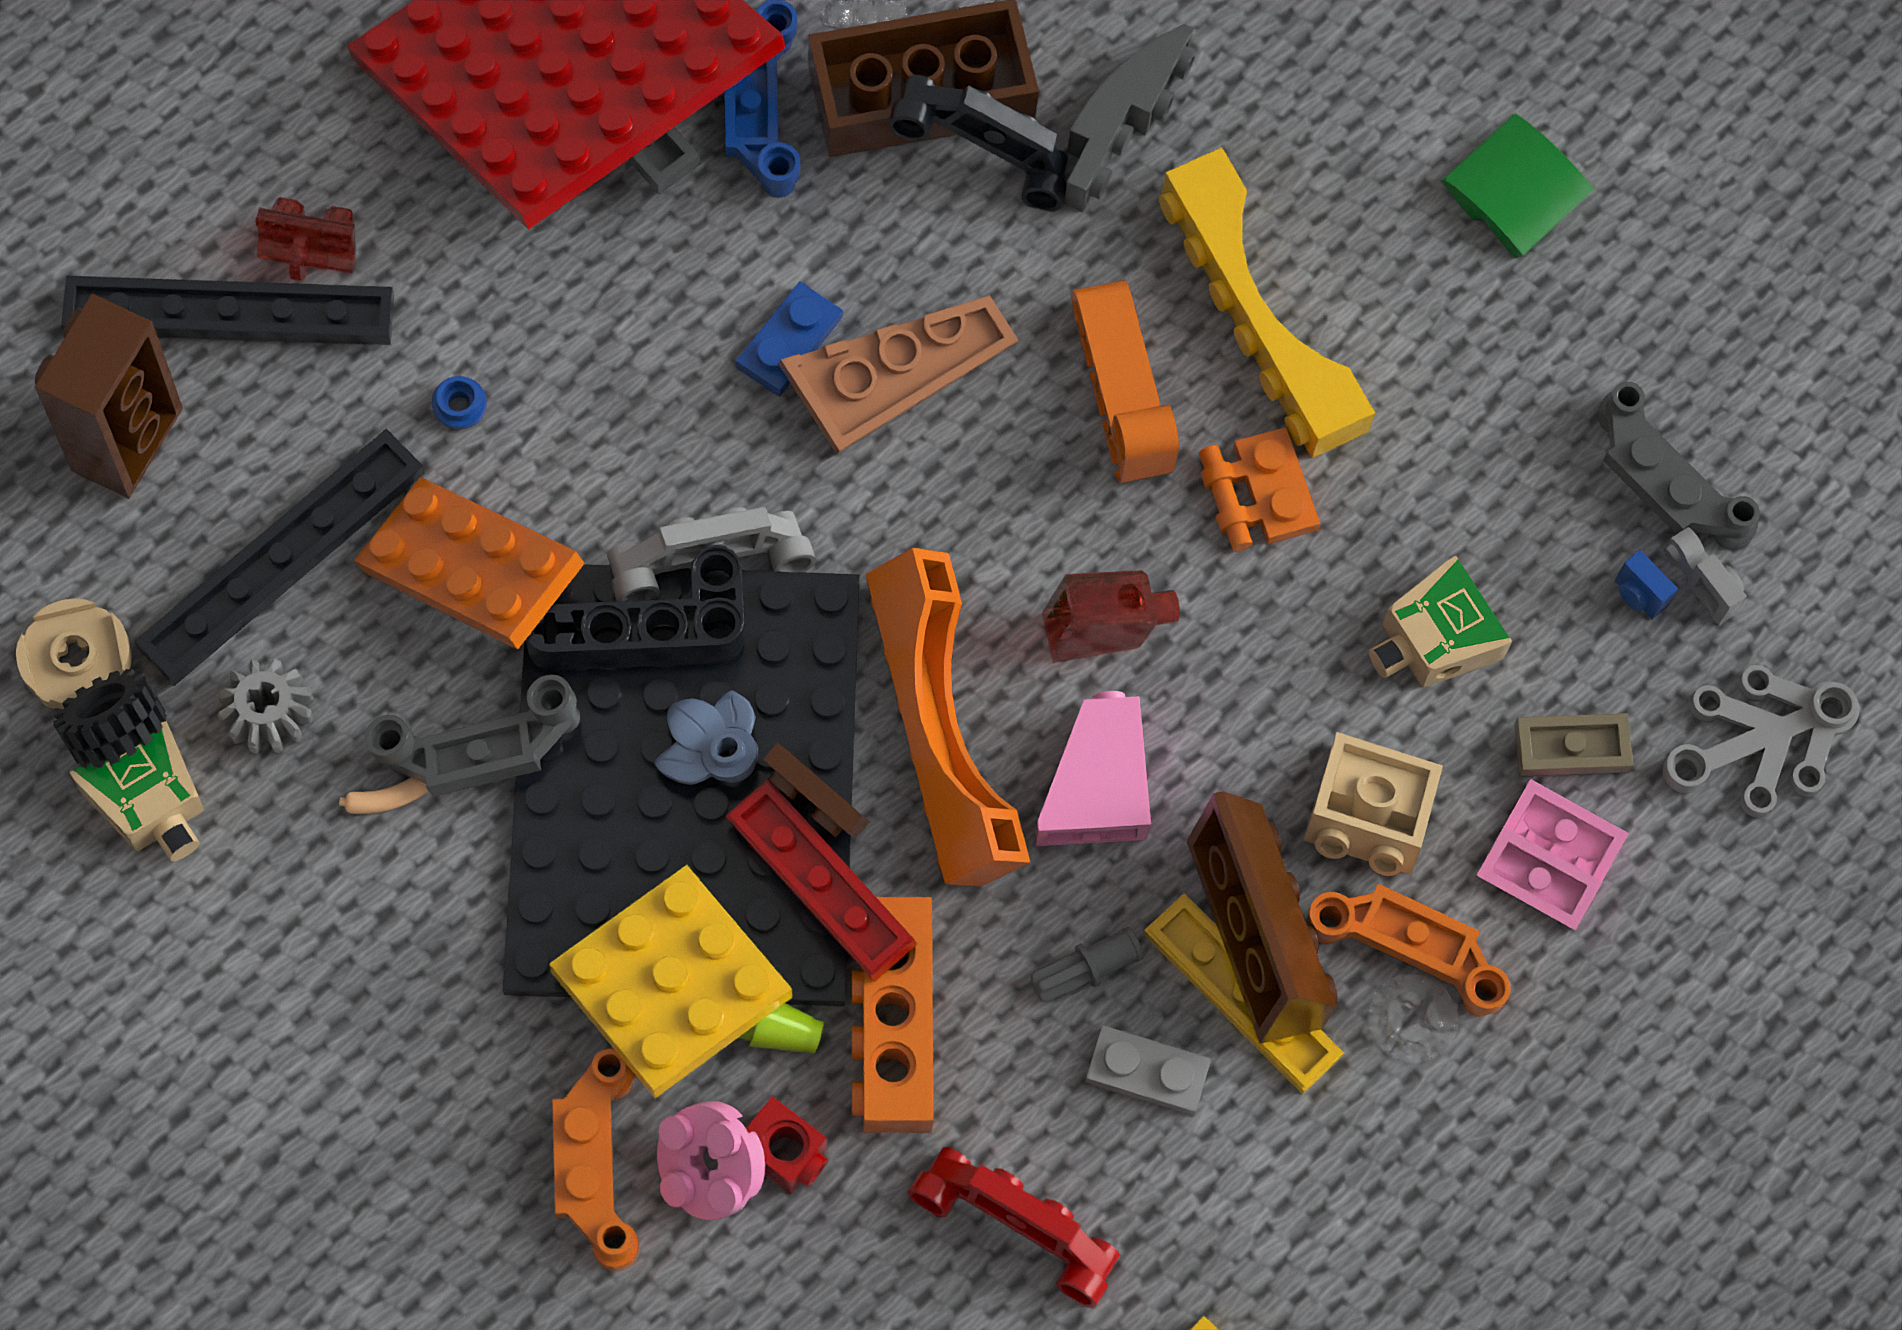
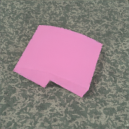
(1552, 854)

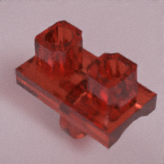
(304, 240)

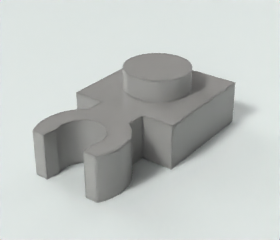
(1713, 583)

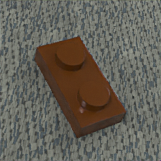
(795, 778)

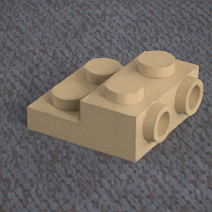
(1373, 805)

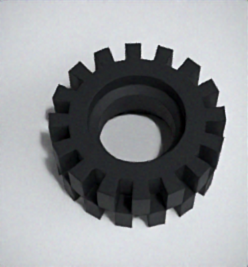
(110, 718)

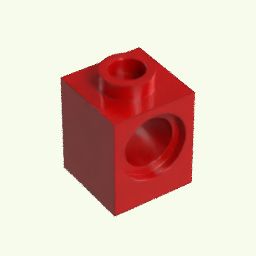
(778, 1121)

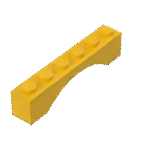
(1316, 393)

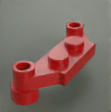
(1043, 1223)

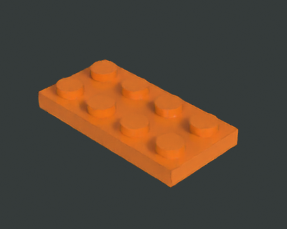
(469, 562)

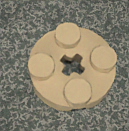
(48, 640)

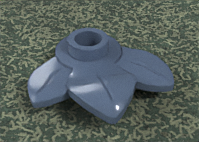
(705, 735)

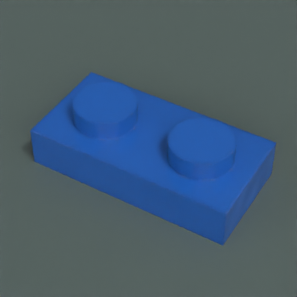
(793, 329)

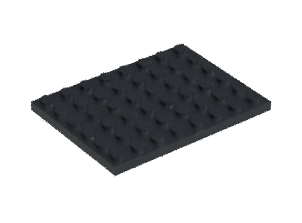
(612, 827)

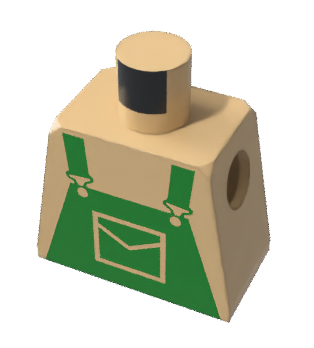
(1440, 629)
(146, 796)

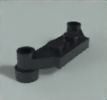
(990, 126)

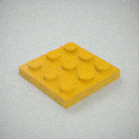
(671, 981)

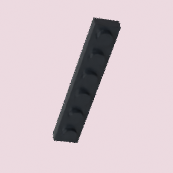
(245, 308)
(279, 557)

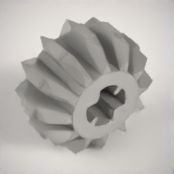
(276, 720)

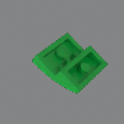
(1517, 184)

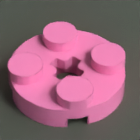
(682, 1167)

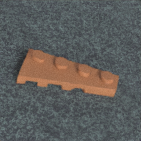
(880, 376)

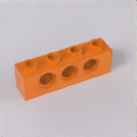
(909, 1103)

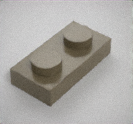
(1573, 744)

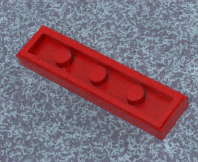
(821, 880)

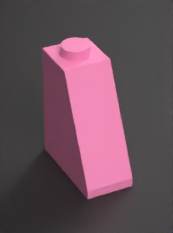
(1100, 778)

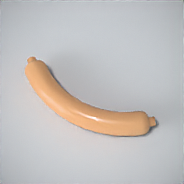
(384, 799)

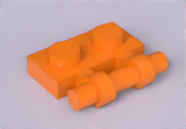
(1274, 484)

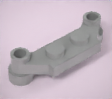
(680, 541)

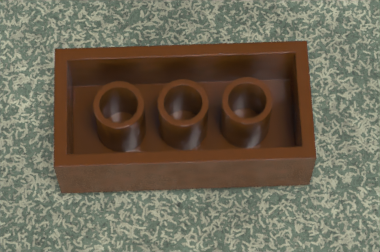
(864, 69)
(109, 394)

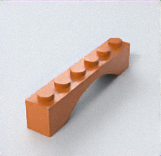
(917, 617)

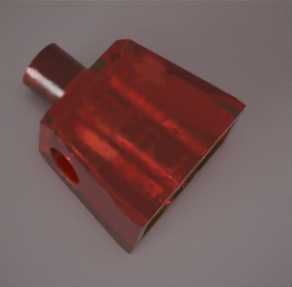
(1104, 613)

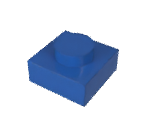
(1645, 585)

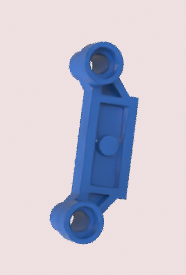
(753, 114)

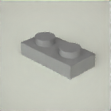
(1148, 1070)

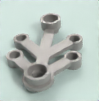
(1766, 733)

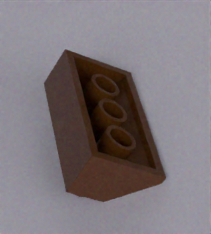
(1261, 919)

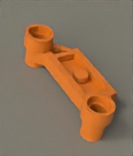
(1417, 938)
(586, 1159)

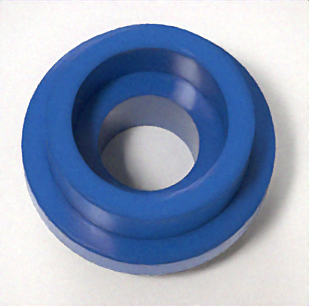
(454, 388)

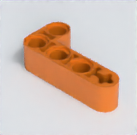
(1137, 427)

